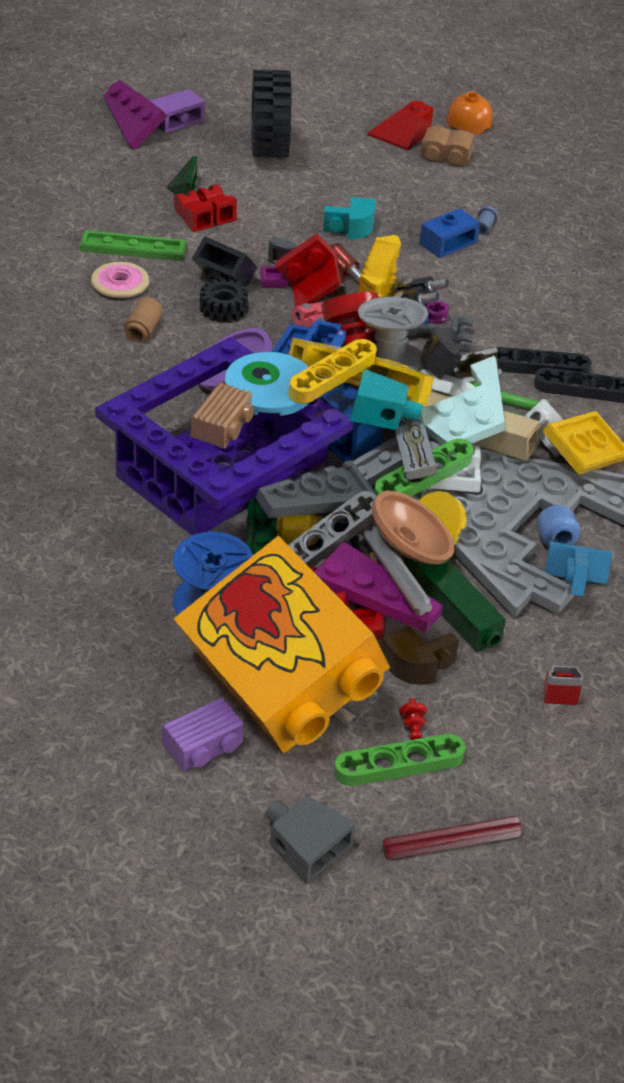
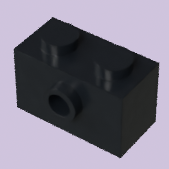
(224, 262)

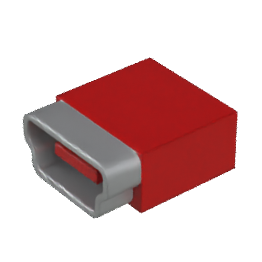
(562, 685)

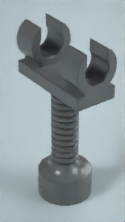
(464, 334)

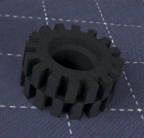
(223, 300)

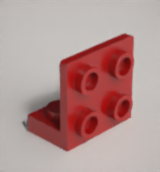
(311, 270)

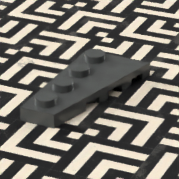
(313, 492)

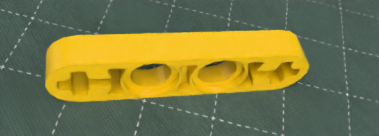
(357, 354)

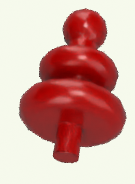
(413, 714)

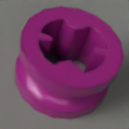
(437, 312)

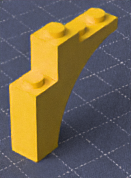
(419, 383)

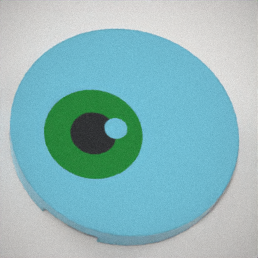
(267, 379)

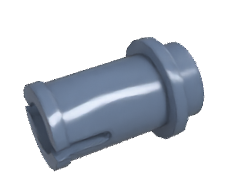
(487, 217)

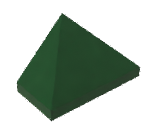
(185, 179)

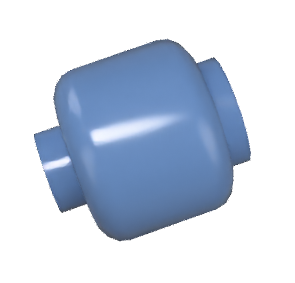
(558, 525)

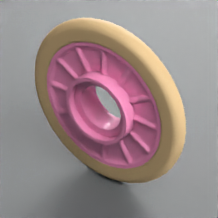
(105, 280)

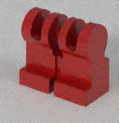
(205, 207)

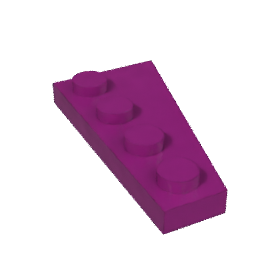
(133, 113)
(372, 587)

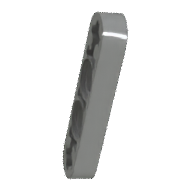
(325, 530)

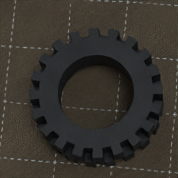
(271, 113)

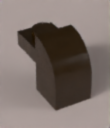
(418, 661)

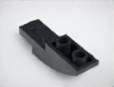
(441, 352)

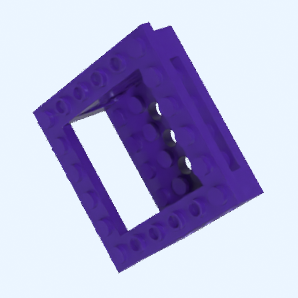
(182, 472)

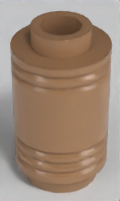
(143, 319)

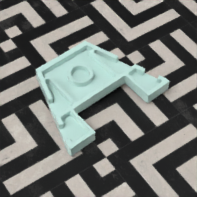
(471, 413)

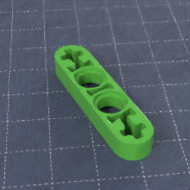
(441, 455)
(398, 755)

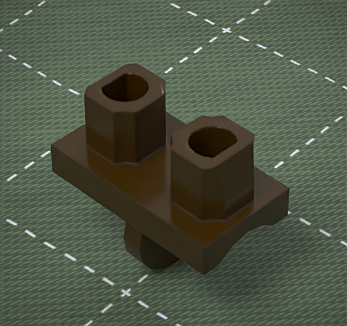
(463, 369)

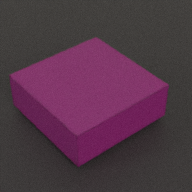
(272, 278)

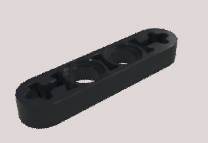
(538, 359)
(548, 380)

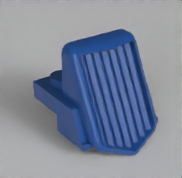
(320, 332)

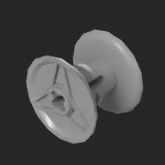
(392, 319)

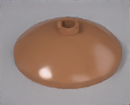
(412, 528)

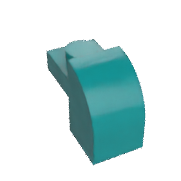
(354, 221)

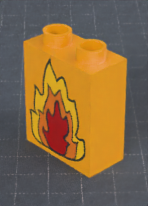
(284, 645)

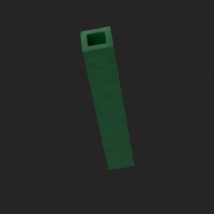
(462, 603)

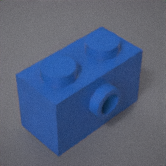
(449, 232)

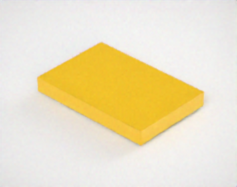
(586, 442)

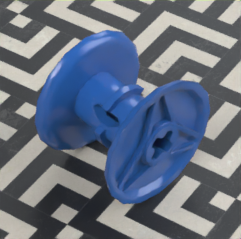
(204, 562)

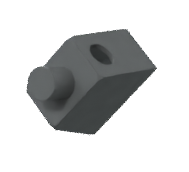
(309, 835)

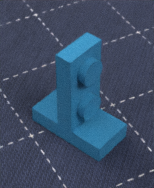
(578, 565)

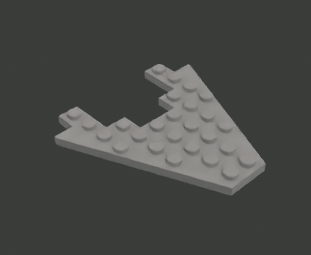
(507, 498)

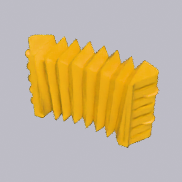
(381, 267)

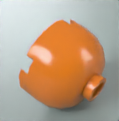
(470, 113)

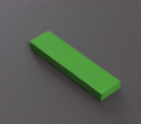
(133, 245)

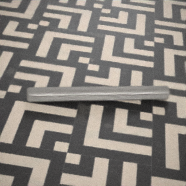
(397, 570)

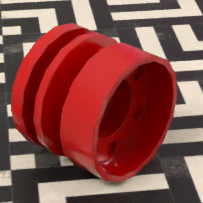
(344, 311)

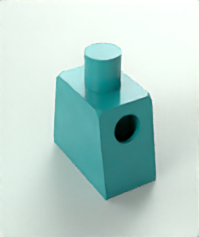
(383, 402)

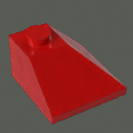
(405, 125)

